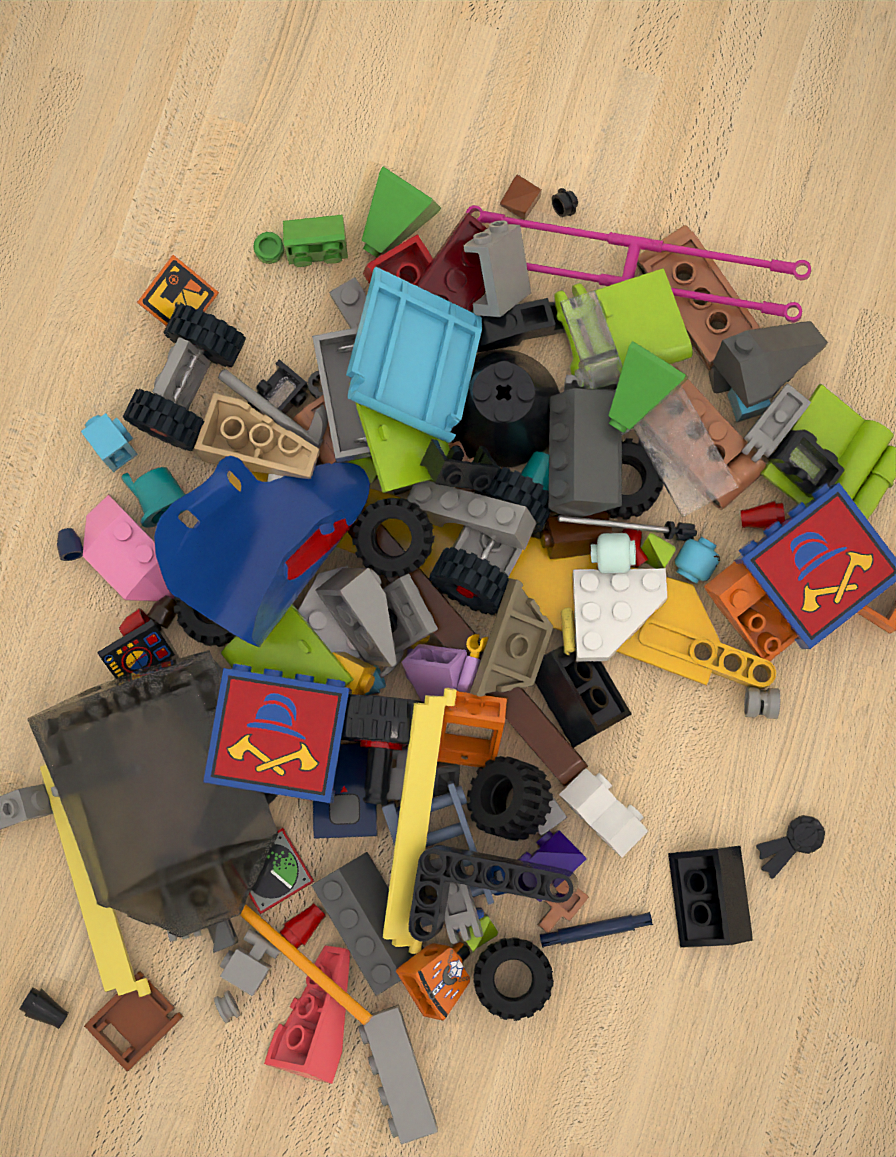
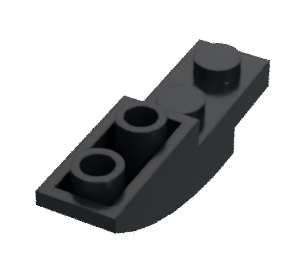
(520, 323)

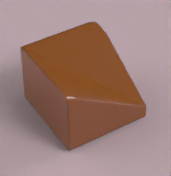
(521, 197)

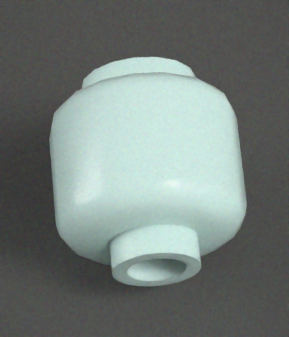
(614, 553)

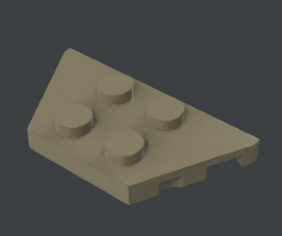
(514, 644)

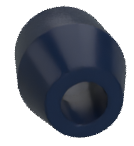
(69, 545)

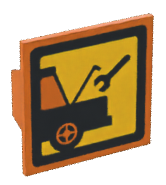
(176, 286)

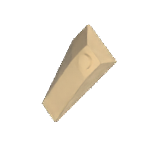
(254, 438)

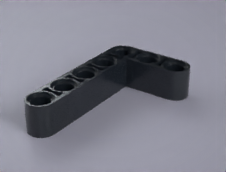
(481, 878)

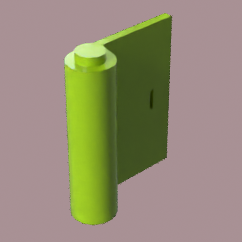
(843, 432)
(396, 449)
(290, 649)

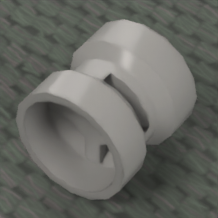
(762, 702)

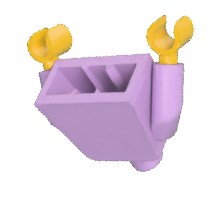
(437, 668)

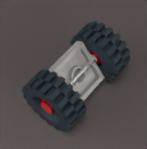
(197, 340)
(478, 566)

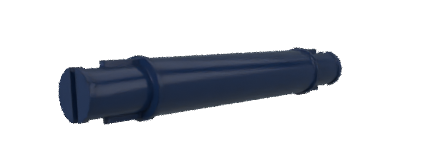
(596, 929)

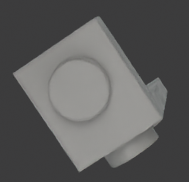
(24, 805)

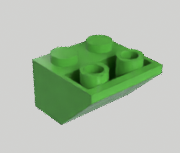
(315, 240)

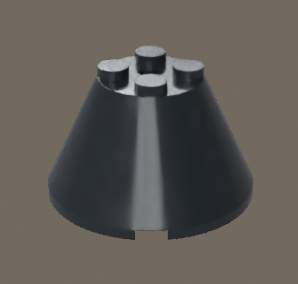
(507, 408)

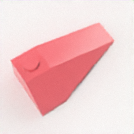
(314, 1031)

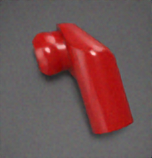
(636, 535)

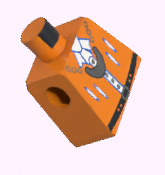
(436, 978)

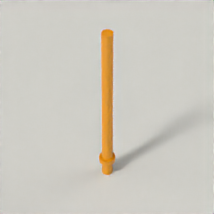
(306, 965)

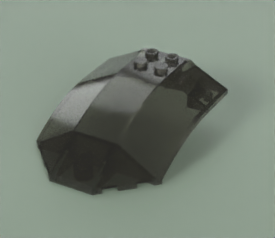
(136, 798)

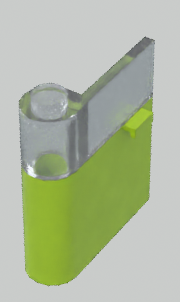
(614, 316)

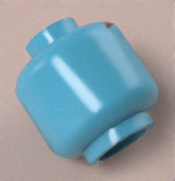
(697, 560)

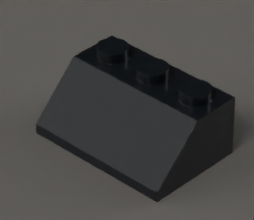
(579, 695)
(710, 897)

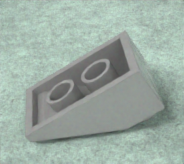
(361, 612)

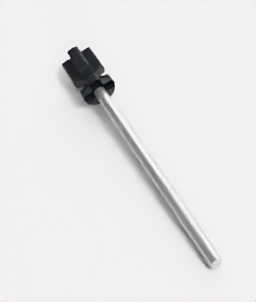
(683, 531)

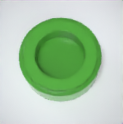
(268, 247)

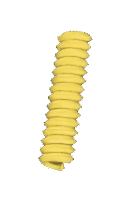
(568, 630)

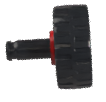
(380, 726)

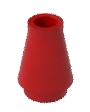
(763, 515)
(302, 926)

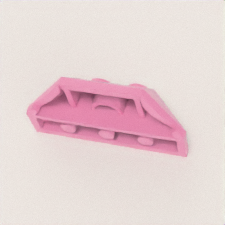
(123, 553)

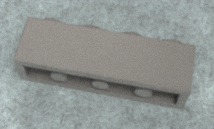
(399, 1074)

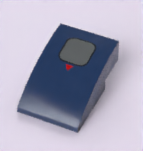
(348, 813)

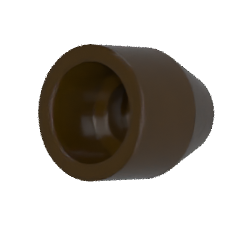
(163, 612)

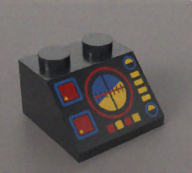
(138, 650)

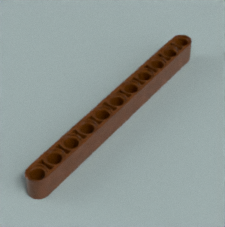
(520, 708)

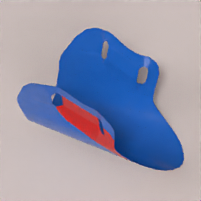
(255, 543)

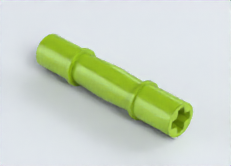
(879, 480)

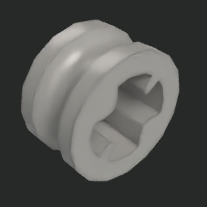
(227, 1006)

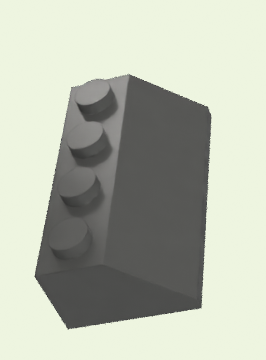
(584, 453)
(357, 906)

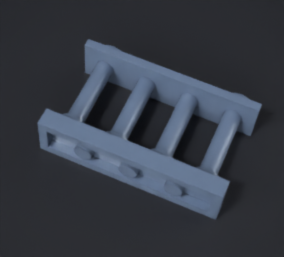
(457, 798)

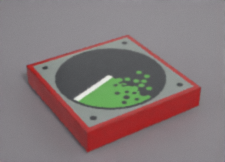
(281, 875)

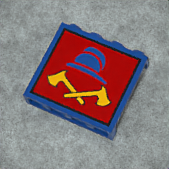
(820, 564)
(277, 733)

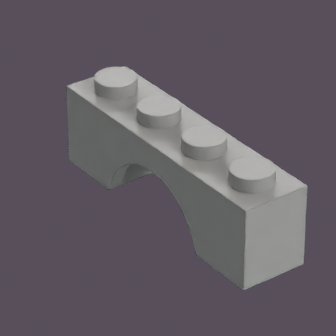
(496, 518)

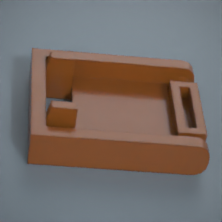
(138, 1019)

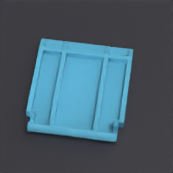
(413, 355)

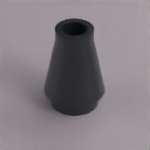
(43, 1008)

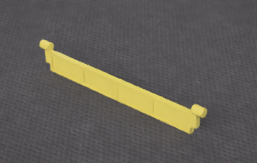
(414, 815)
(99, 921)

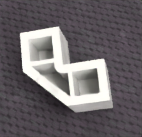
(610, 819)

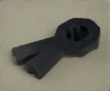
(803, 835)

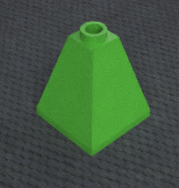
(395, 213)
(642, 387)

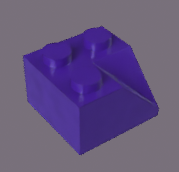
(553, 851)

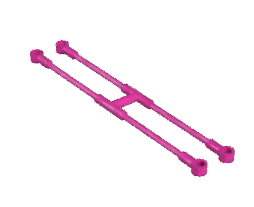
(636, 243)

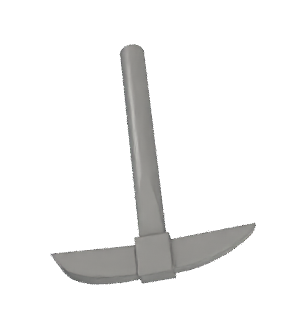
(317, 427)

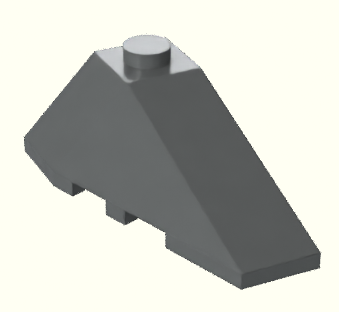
(767, 358)

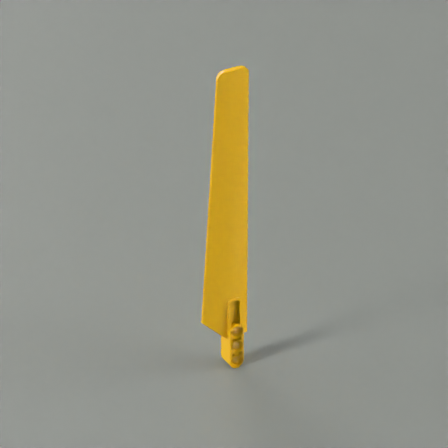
(662, 641)

